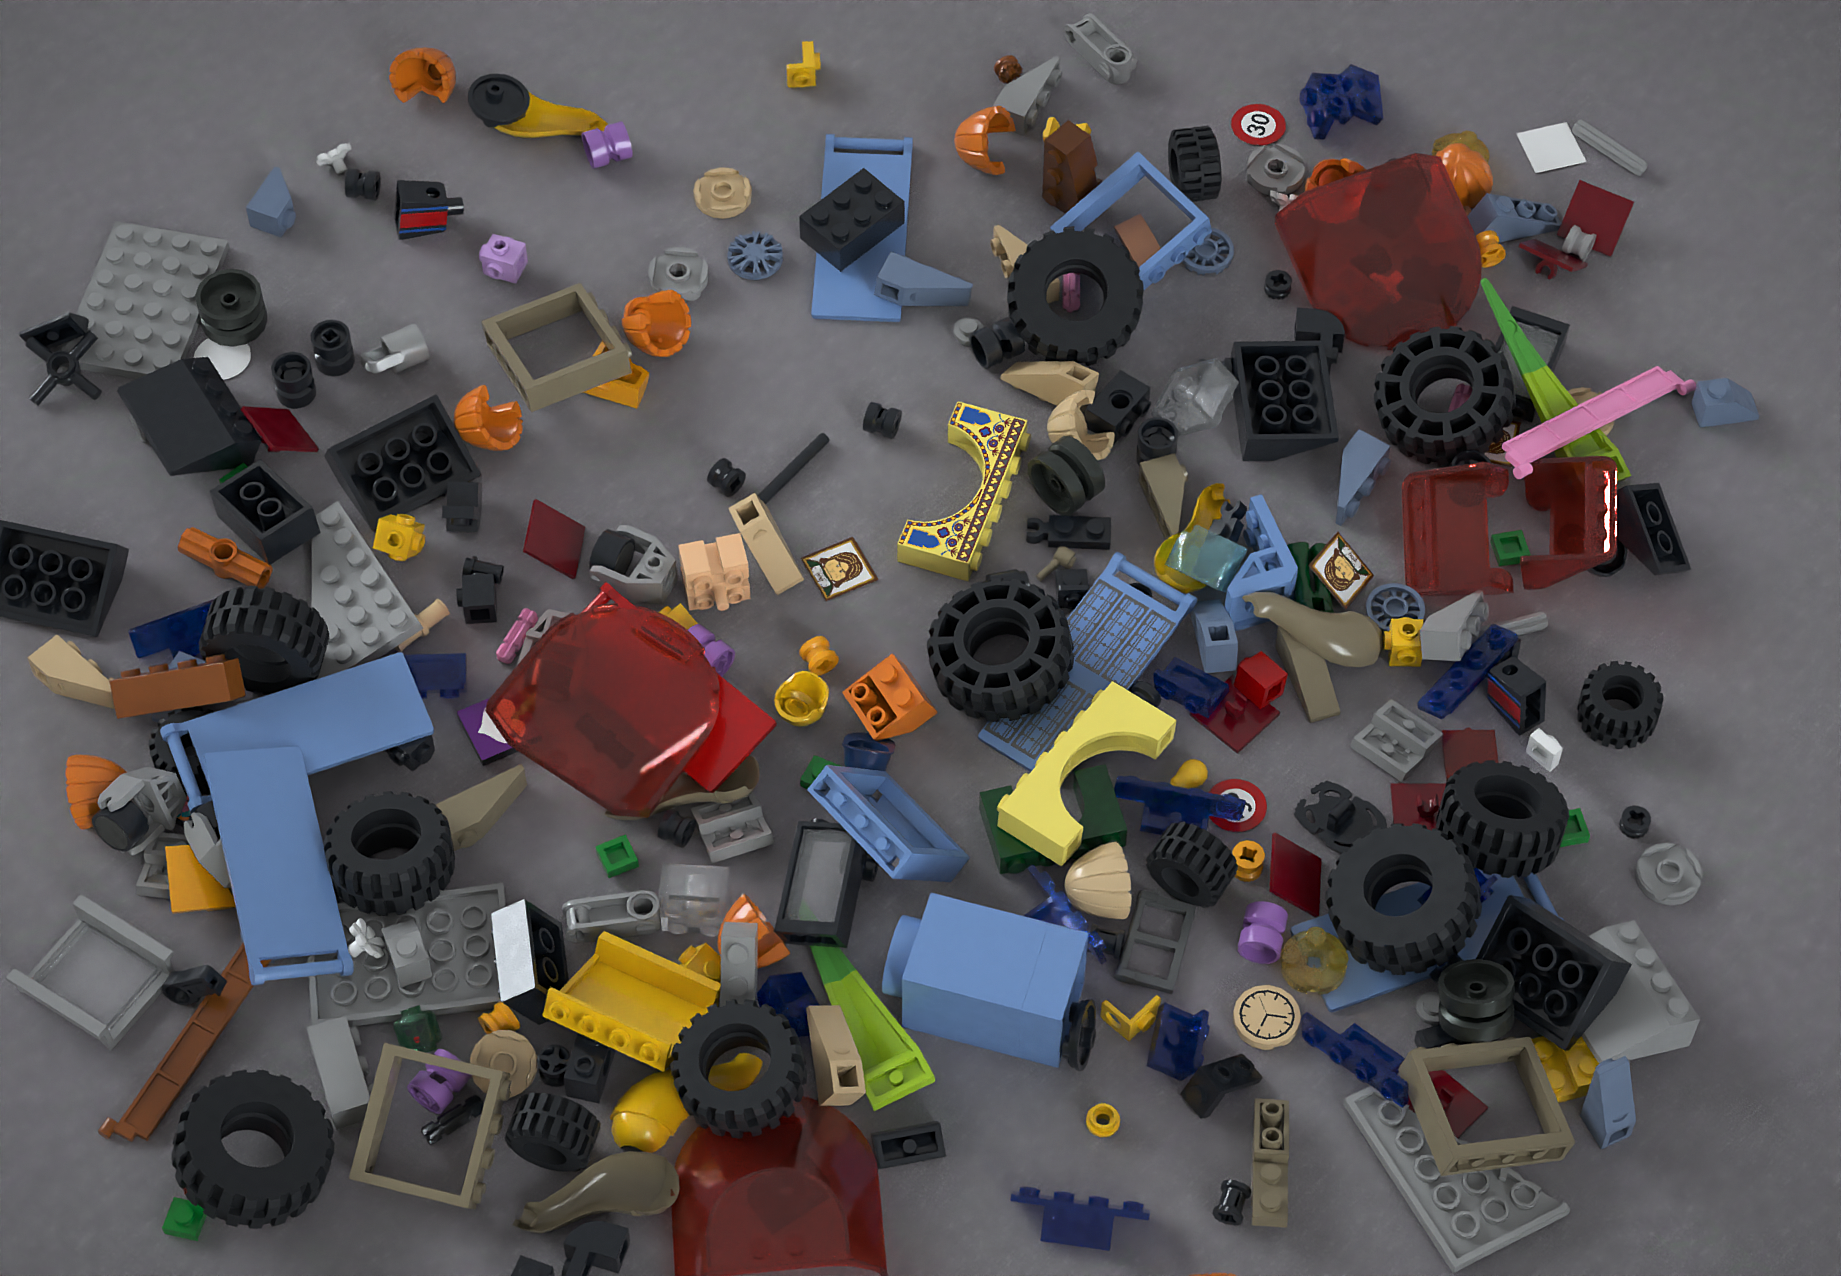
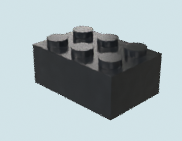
(852, 219)
(265, 512)
(528, 957)

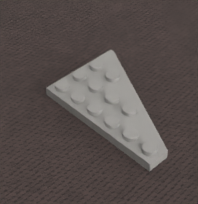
(354, 596)
(1460, 1212)

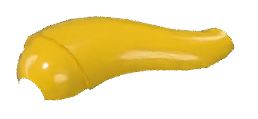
(549, 119)
(1205, 511)
(654, 1110)

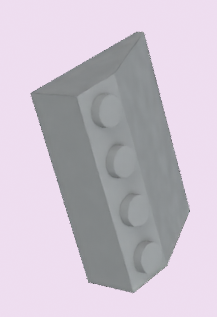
(1649, 1008)

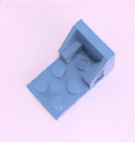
(1266, 570)

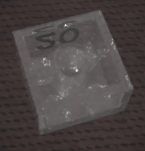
(1196, 396)
(694, 898)

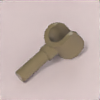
(1062, 557)

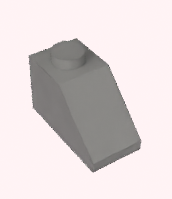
(407, 952)

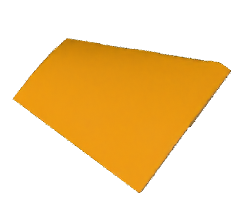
(624, 390)
(192, 885)

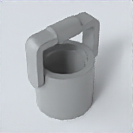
(400, 351)

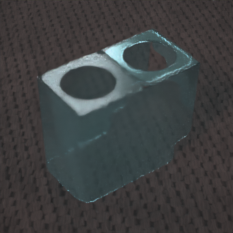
(1206, 557)

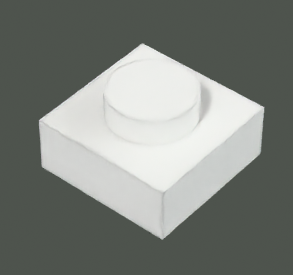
(1544, 749)

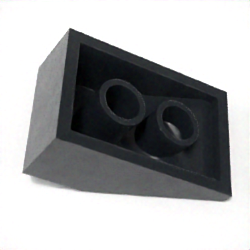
(1649, 529)

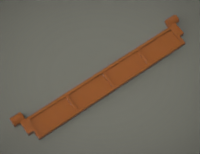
(184, 1054)

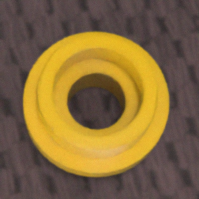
(1103, 1111)

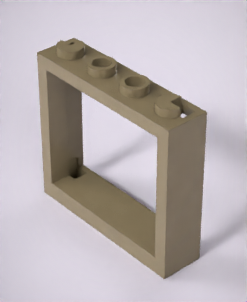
(572, 379)
(378, 1110)
(1492, 1154)

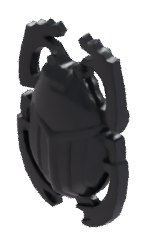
(1338, 817)

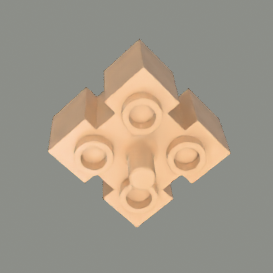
(714, 572)

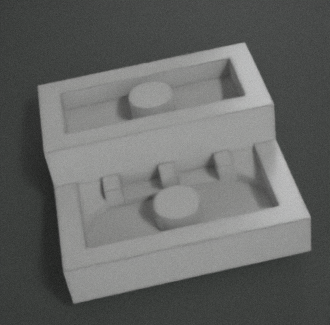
(1396, 740)
(732, 827)
(154, 875)

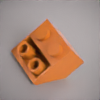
(889, 700)

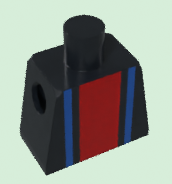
(423, 208)
(1517, 694)

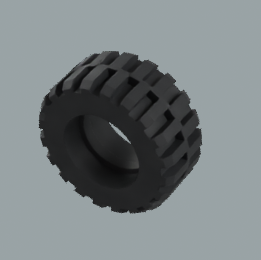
(270, 633)
(1503, 817)
(395, 882)
(732, 1028)

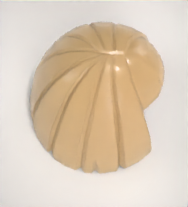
(1070, 421)
(1100, 883)

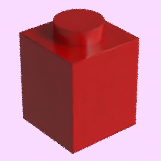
(1260, 679)

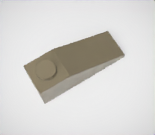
(1163, 487)
(1308, 676)
(481, 806)

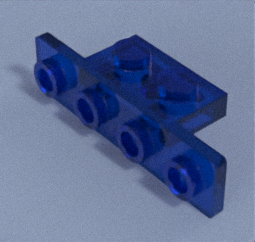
(173, 632)
(1468, 672)
(1172, 804)
(1057, 911)
(1361, 1054)
(1078, 1221)

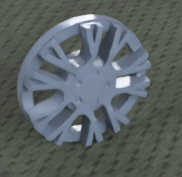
(1209, 254)
(755, 255)
(1394, 606)

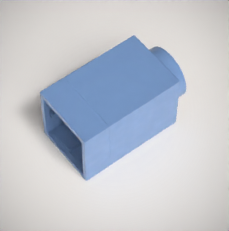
(987, 977)

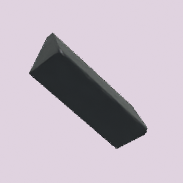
(57, 330)
(908, 1144)

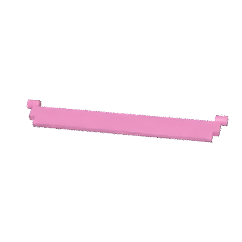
(1590, 416)

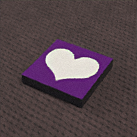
(483, 733)

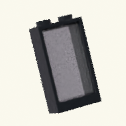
(1548, 339)
(820, 886)

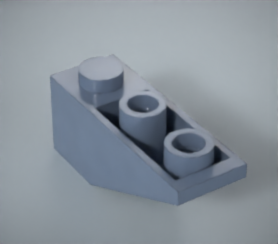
(1513, 217)
(916, 284)
(1361, 464)
(1215, 636)
(1610, 1103)

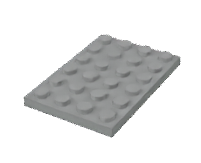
(145, 298)
(459, 954)

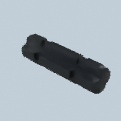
(452, 1119)

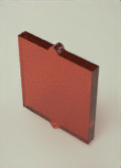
(1466, 747)

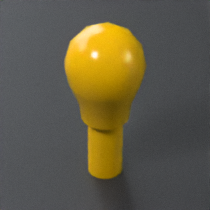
(1190, 774)

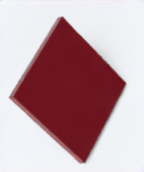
(1598, 214)
(1552, 257)
(279, 429)
(554, 539)
(1237, 718)
(1416, 803)
(1295, 875)
(1458, 1103)

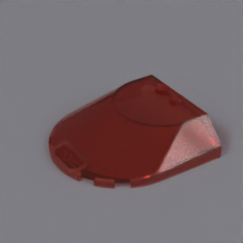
(1385, 250)
(611, 705)
(779, 1198)

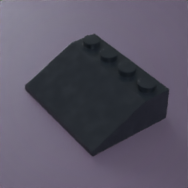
(1282, 398)
(191, 418)
(402, 461)
(58, 578)
(1556, 970)

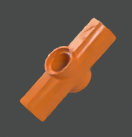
(211, 552)

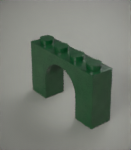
(1100, 821)

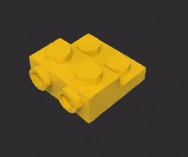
(1569, 1070)

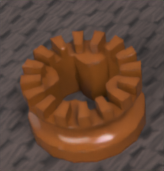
(1007, 69)

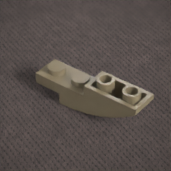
(1270, 1163)

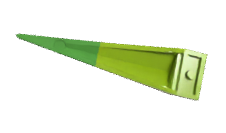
(1546, 390)
(889, 1056)

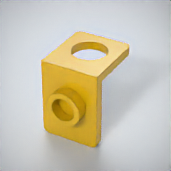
(1130, 1027)

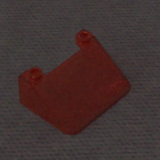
(1582, 516)
(1449, 530)

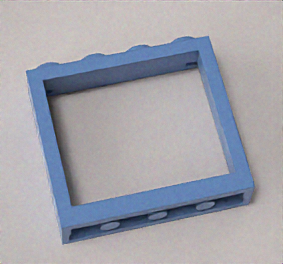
(1115, 187)
(845, 796)

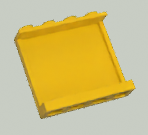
(632, 1000)

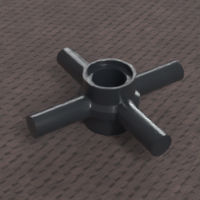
(55, 360)

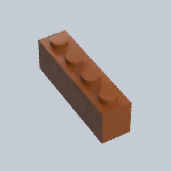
(177, 687)

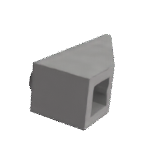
(1028, 93)
(1452, 629)

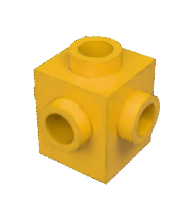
(399, 536)
(1403, 642)

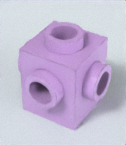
(503, 258)

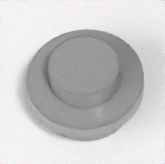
(964, 328)
(1428, 1008)

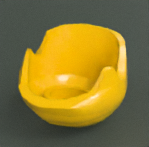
(802, 699)

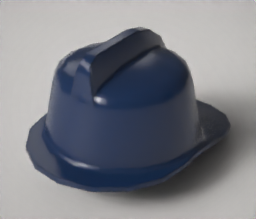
(866, 753)

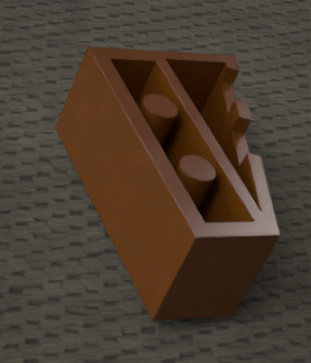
(1068, 167)

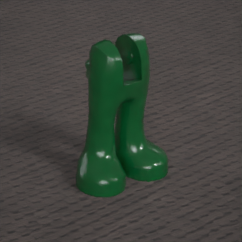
(1303, 594)

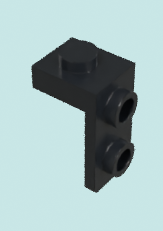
(1217, 1079)

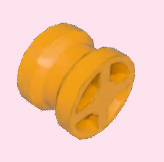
(1490, 250)
(818, 655)
(1247, 869)
(499, 1019)

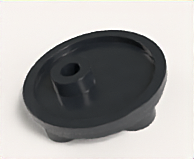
(498, 99)
(1082, 1035)

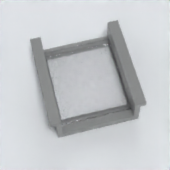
(99, 974)

